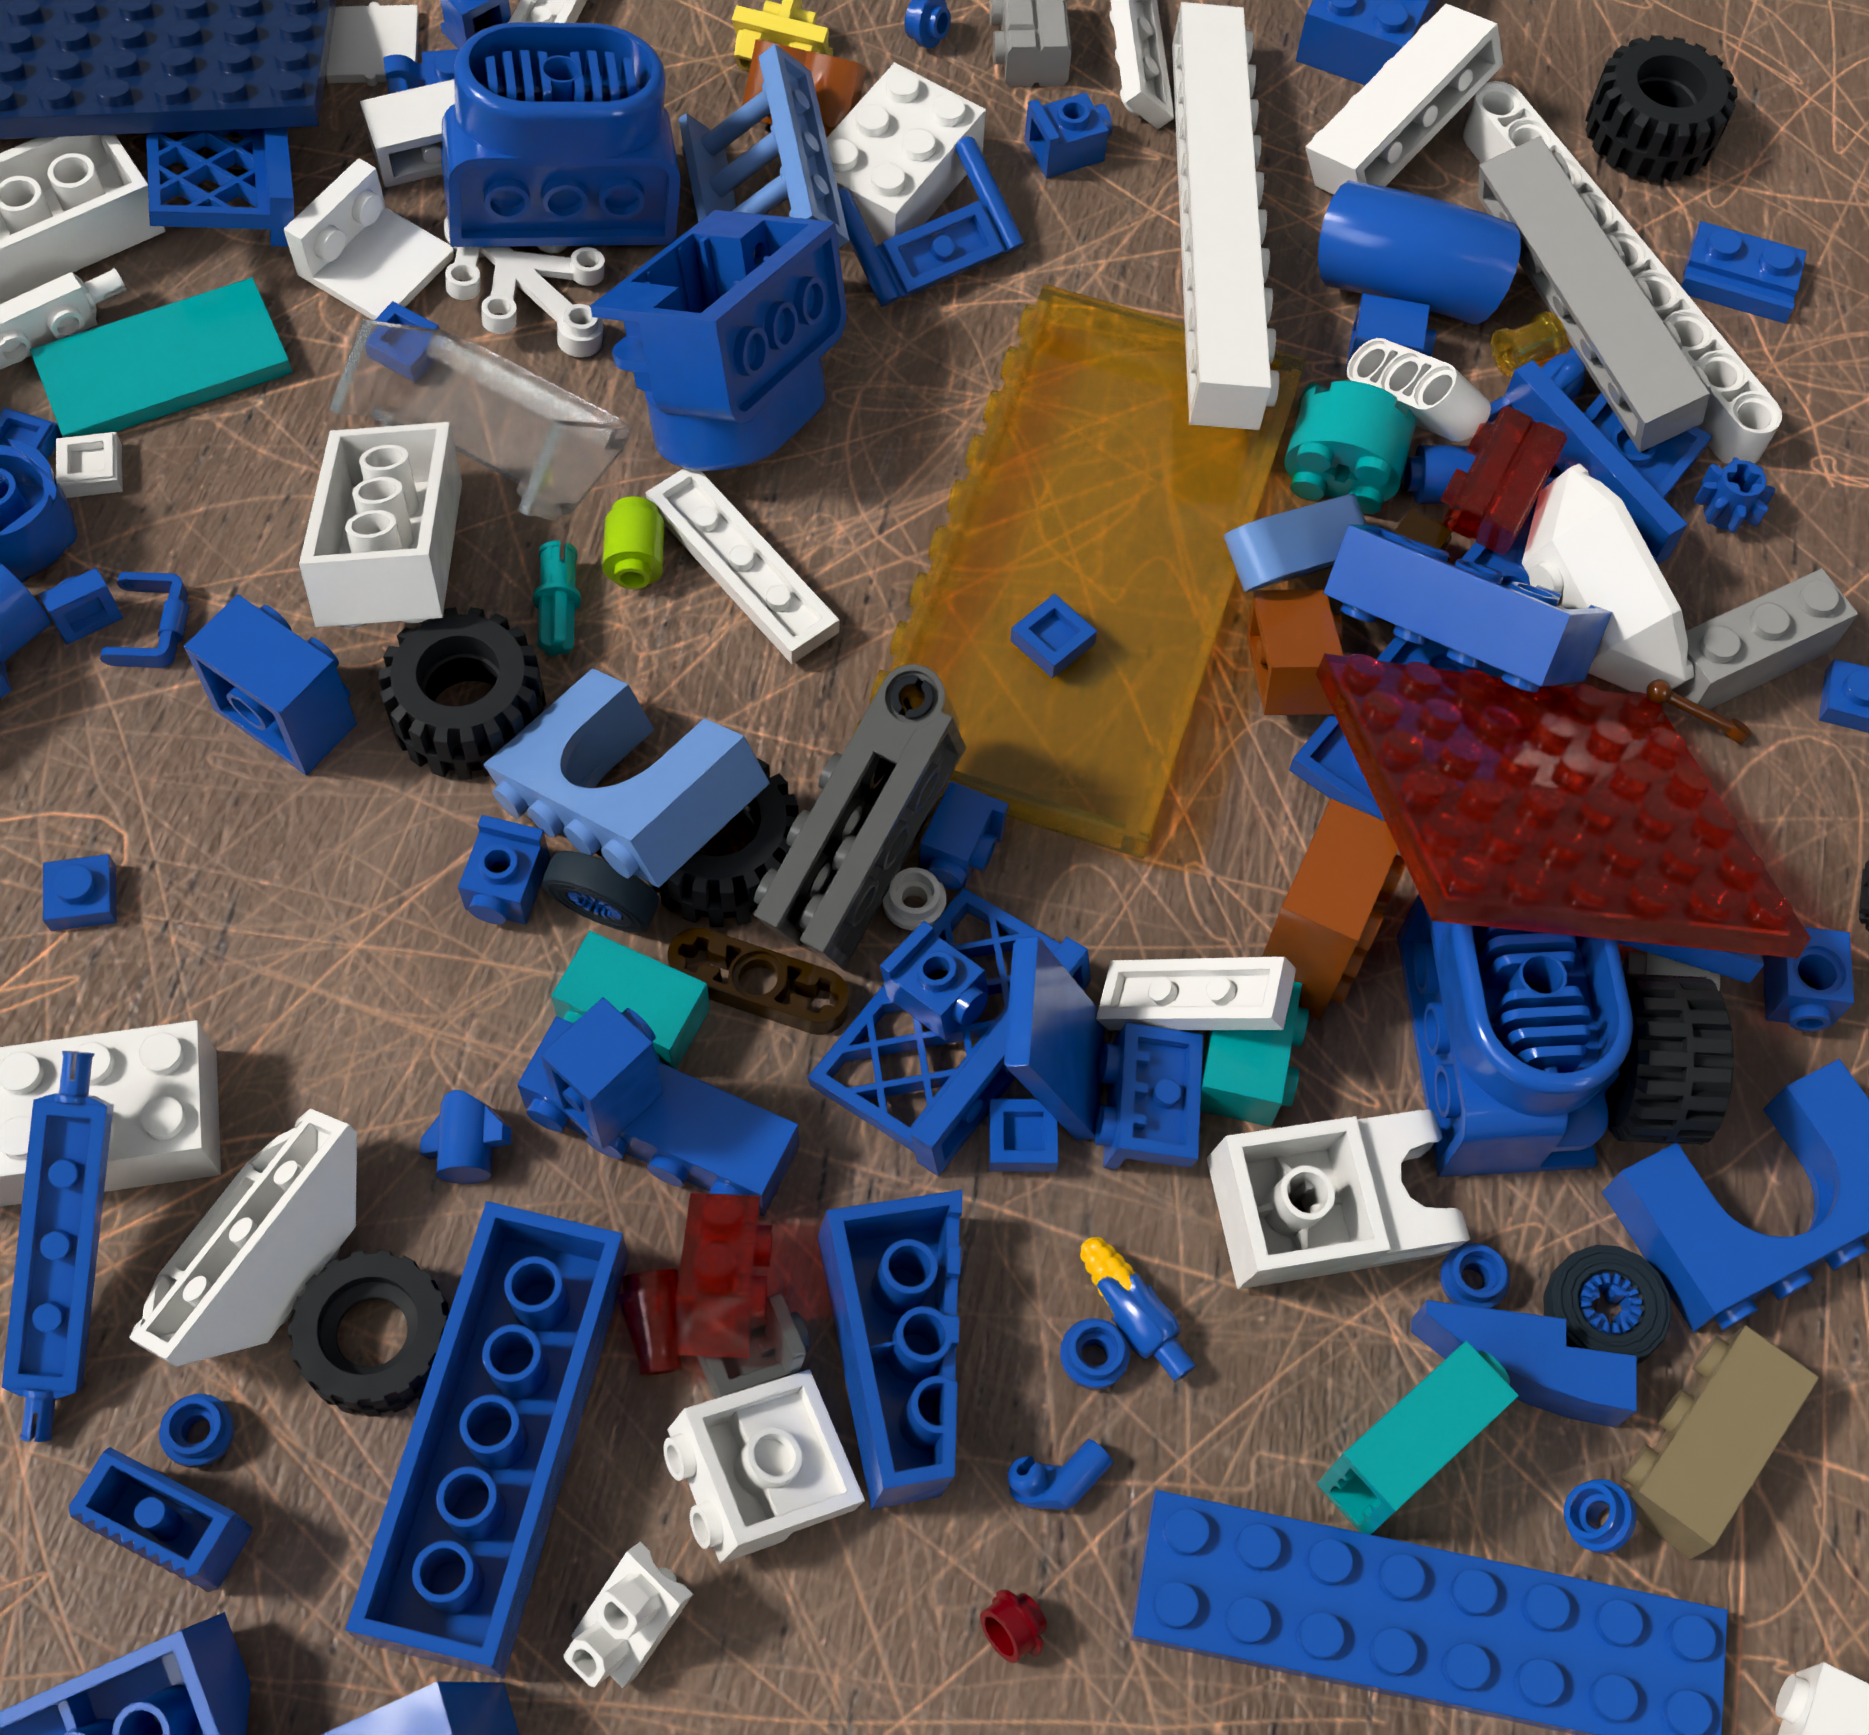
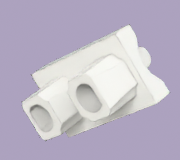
(626, 1620)

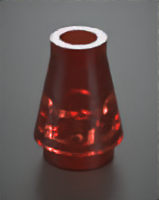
(652, 1319)

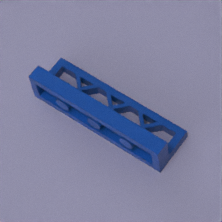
(1539, 397)

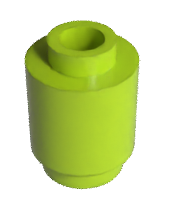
(633, 543)

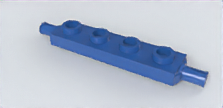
(57, 1246)

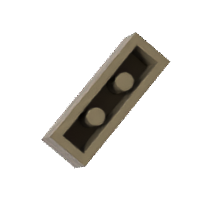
(1716, 1440)

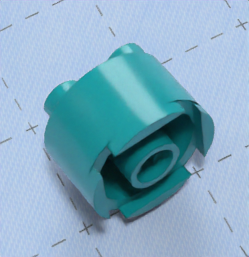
(1349, 444)

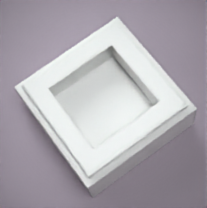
(89, 464)

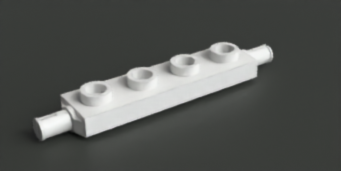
(52, 313)

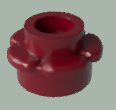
(1014, 1625)

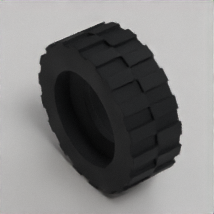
(332, 1296)

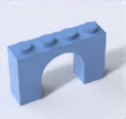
(639, 824)

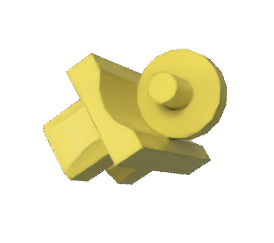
(778, 24)

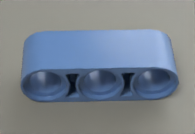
(1291, 542)

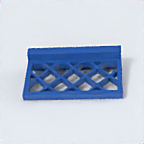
(264, 185)
(981, 1075)

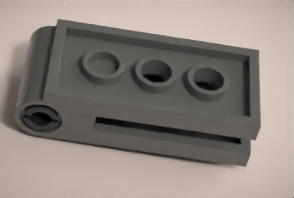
(864, 817)

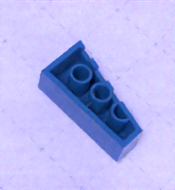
(897, 1333)

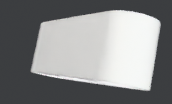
(1427, 386)

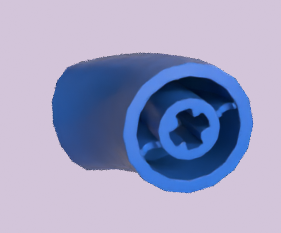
(1417, 250)

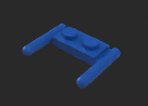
(940, 246)

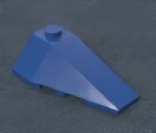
(170, 1687)

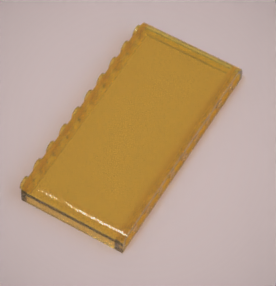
(1121, 513)

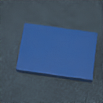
(1054, 1037)

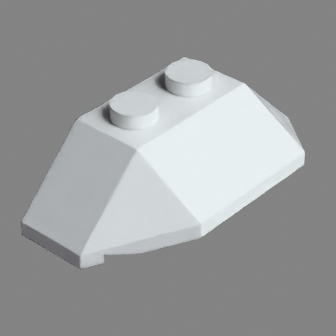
(1595, 555)
(256, 1246)

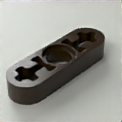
(807, 976)

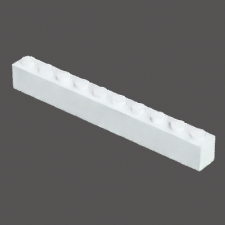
(1221, 221)

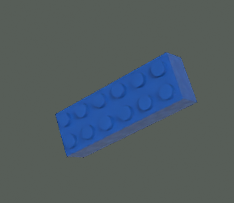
(491, 1442)

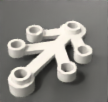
(576, 328)

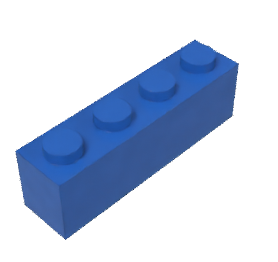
(685, 1133)

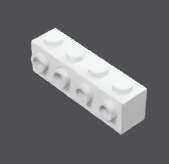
(1407, 101)

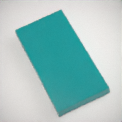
(161, 361)

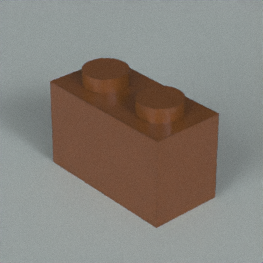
(1286, 646)

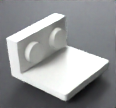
(361, 248)

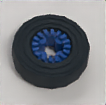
(599, 892)
(1623, 1280)

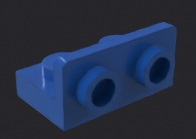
(1151, 1096)

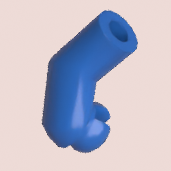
(1055, 1485)

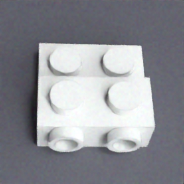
(760, 1465)

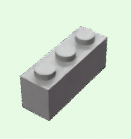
(1765, 639)

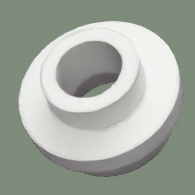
(914, 883)

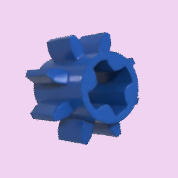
(1734, 495)

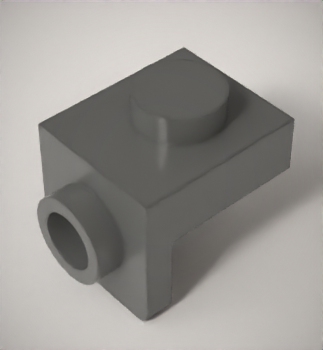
(775, 1352)

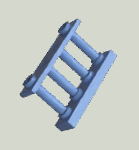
(795, 136)

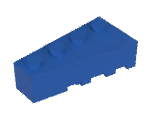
(1464, 609)

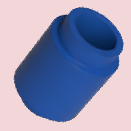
(1432, 469)

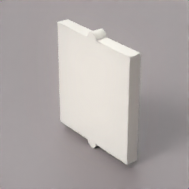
(368, 35)

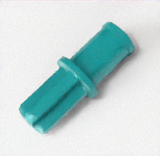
(556, 598)

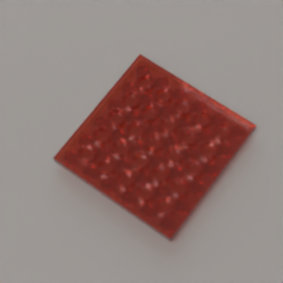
(1554, 810)

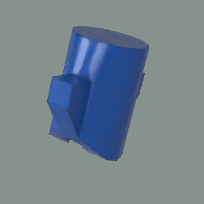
(464, 1138)

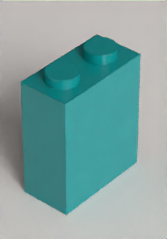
(1417, 1437)

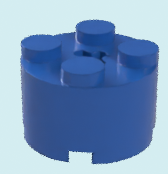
(33, 511)

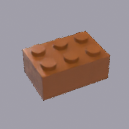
(1336, 904)

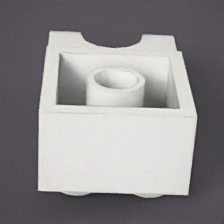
(1350, 1194)

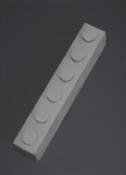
(1594, 295)

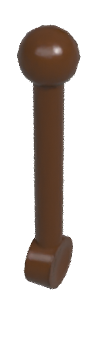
(1660, 691)

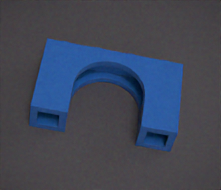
(1713, 1260)

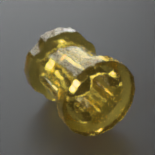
(1534, 341)

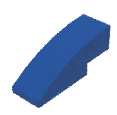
(1540, 1366)

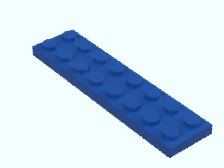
(1427, 1623)

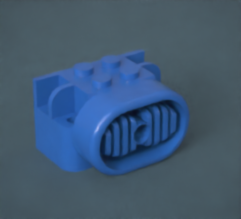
(559, 139)
(730, 337)
(1514, 1042)

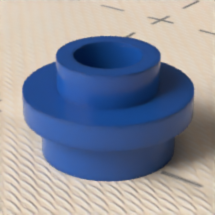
(927, 21)
(1487, 1264)
(1098, 1333)
(179, 1420)
(1582, 1515)

